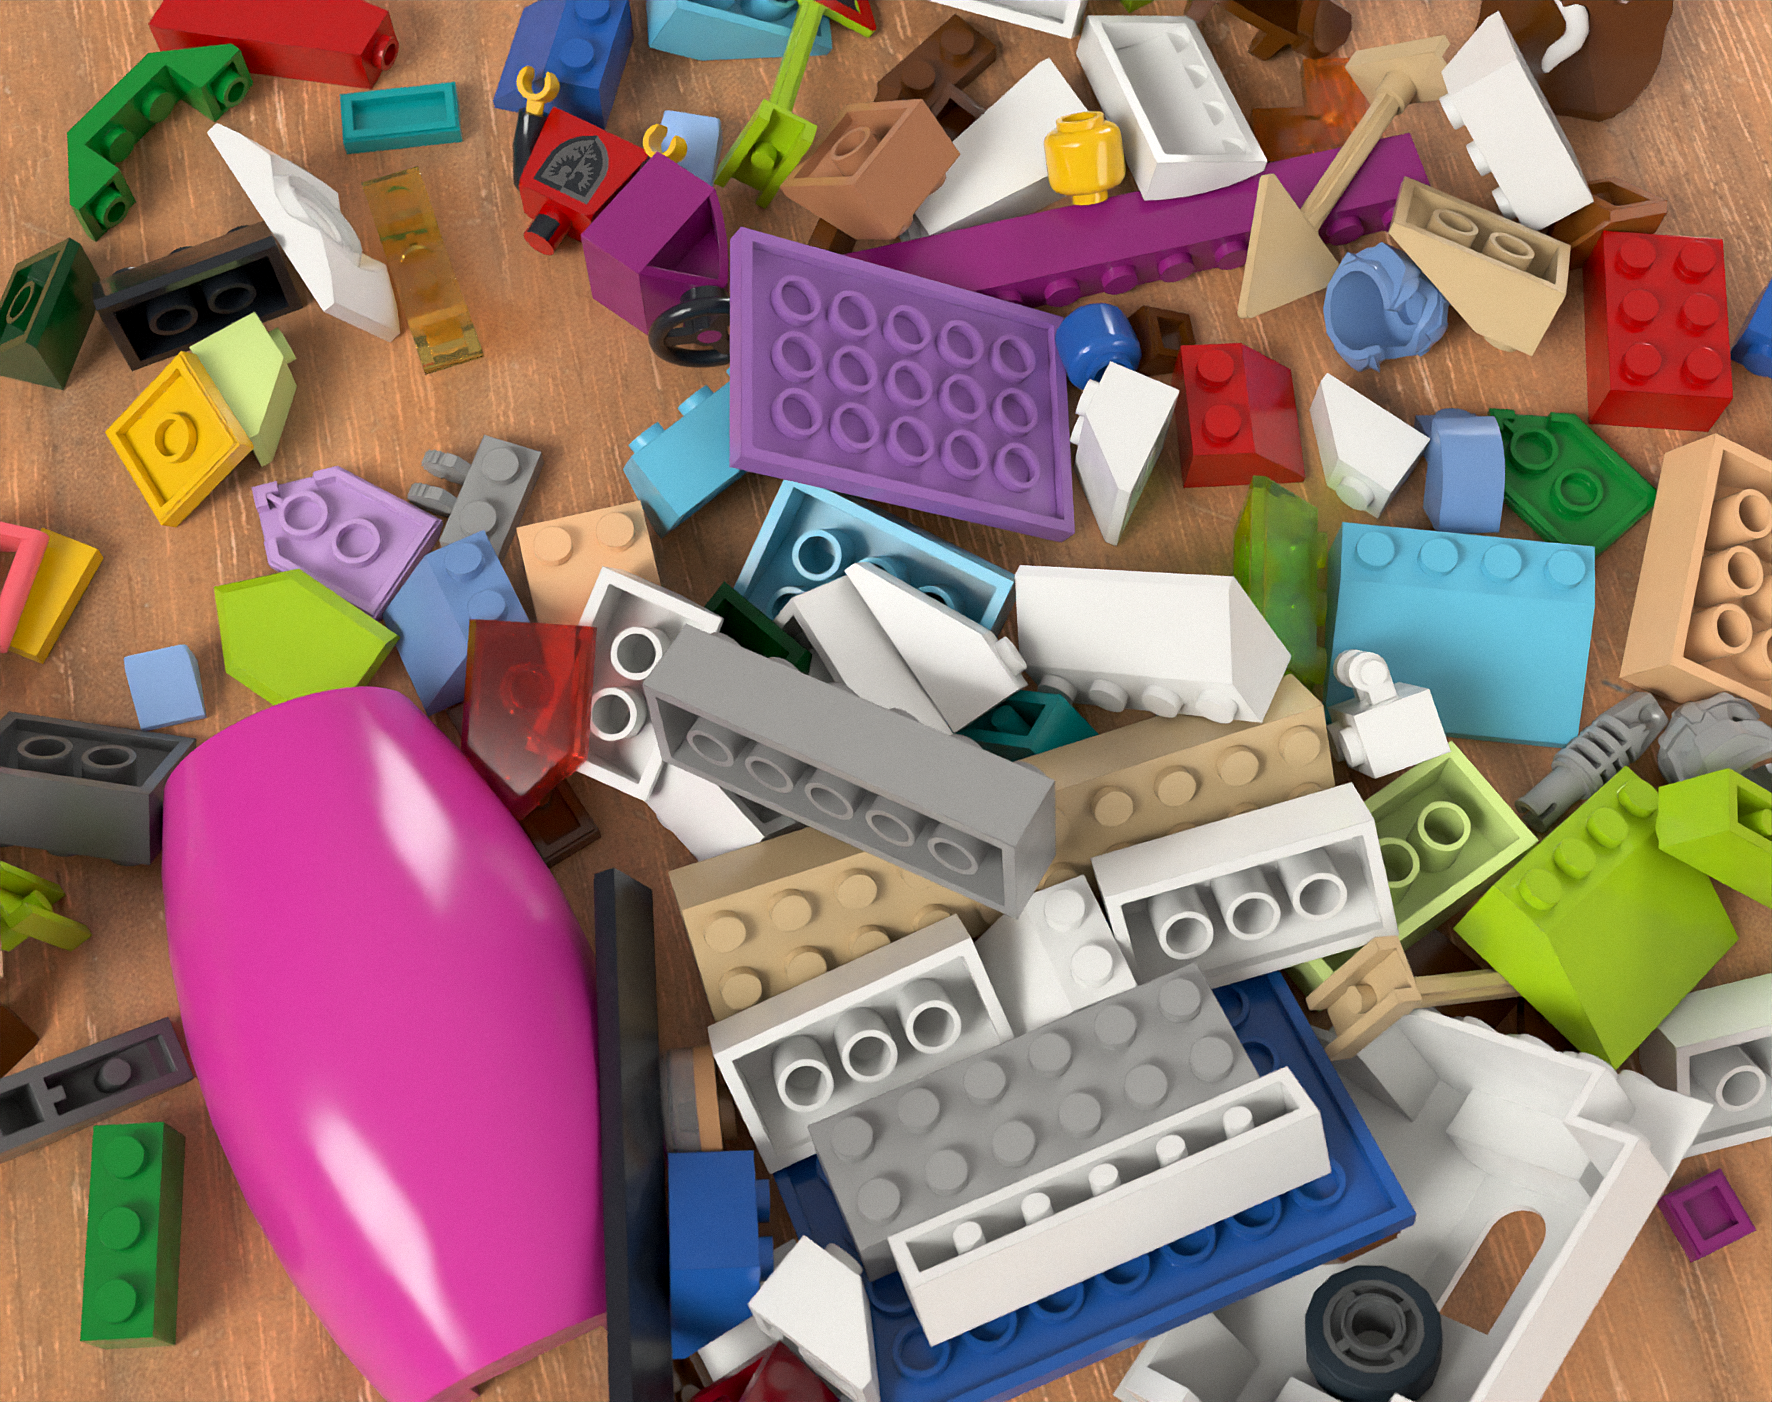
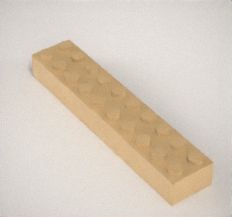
(815, 903)

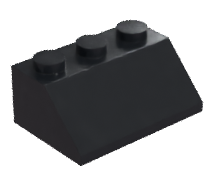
(194, 293)

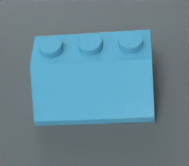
(685, 464)

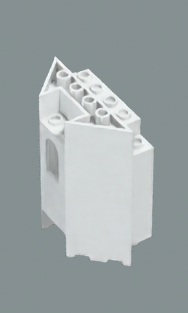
(1471, 1135)

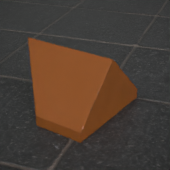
(1615, 208)

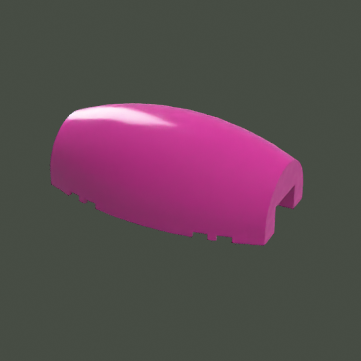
(391, 1036)

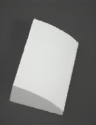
(1170, 104)

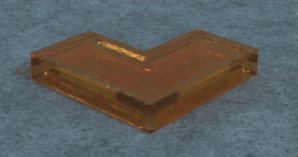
(1325, 122)

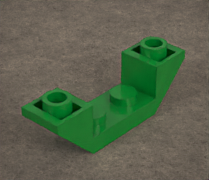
(202, 77)

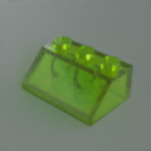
(1277, 568)

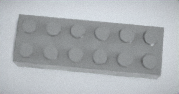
(854, 769)
(1026, 1107)

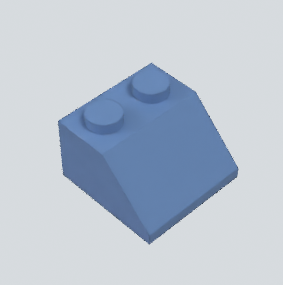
(435, 612)

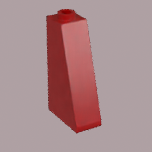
(287, 38)

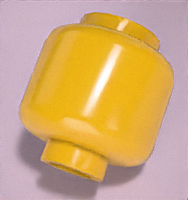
(1084, 157)

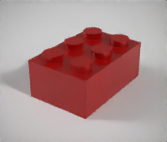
(1656, 331)

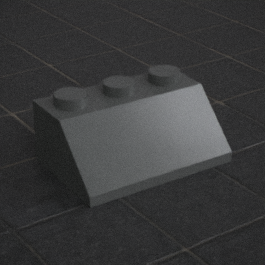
(85, 787)

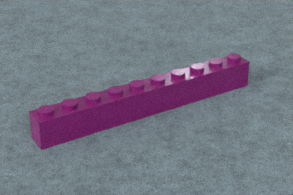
(1133, 241)

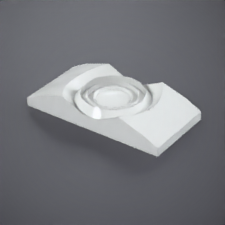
(313, 234)

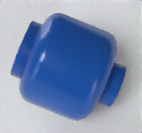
(1092, 339)

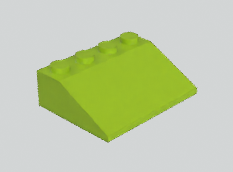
(1602, 923)

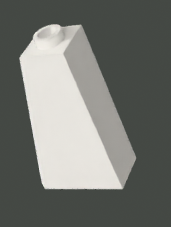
(1001, 159)

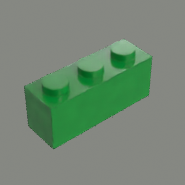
(133, 1236)

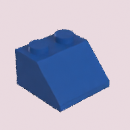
(581, 45)
(714, 1244)

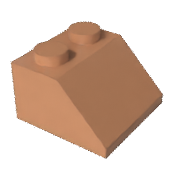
(873, 168)

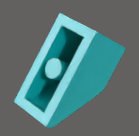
(1028, 726)

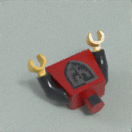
(571, 166)

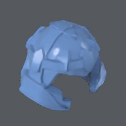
(1382, 308)

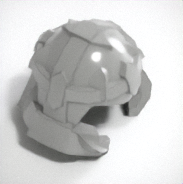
(1714, 737)

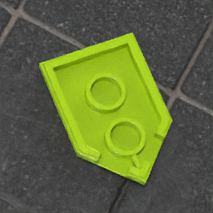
(297, 637)

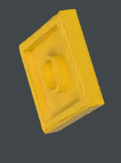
(179, 439)

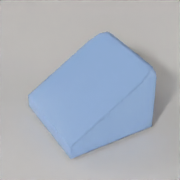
(702, 138)
(165, 687)

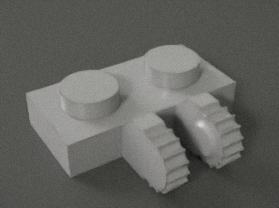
(491, 495)

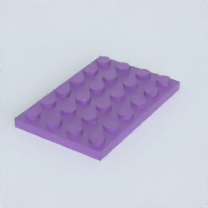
(896, 388)

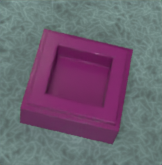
(1705, 1215)

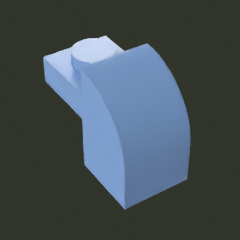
(1463, 471)

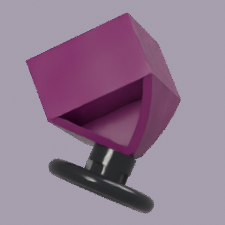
(665, 262)

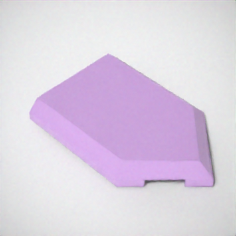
(345, 535)

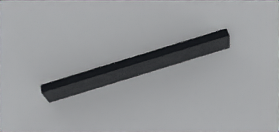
(632, 1143)

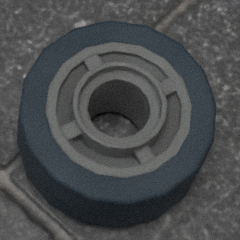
(1377, 1301)

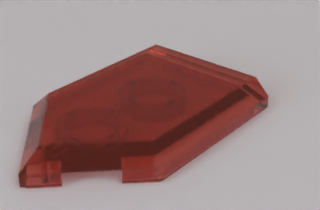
(527, 706)

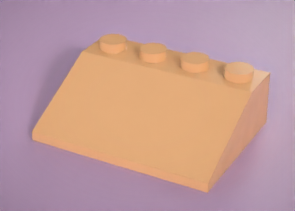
(1706, 579)

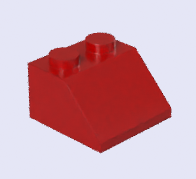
(1235, 417)

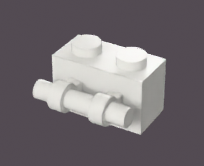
(1386, 722)

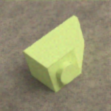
(252, 378)

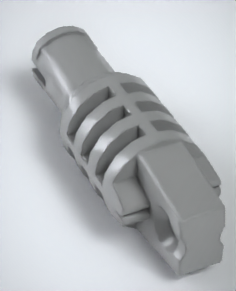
(1593, 758)

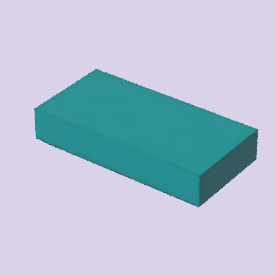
(400, 118)

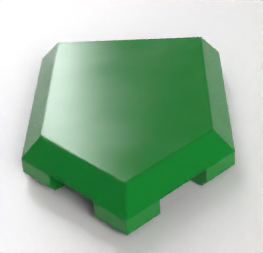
(1569, 480)

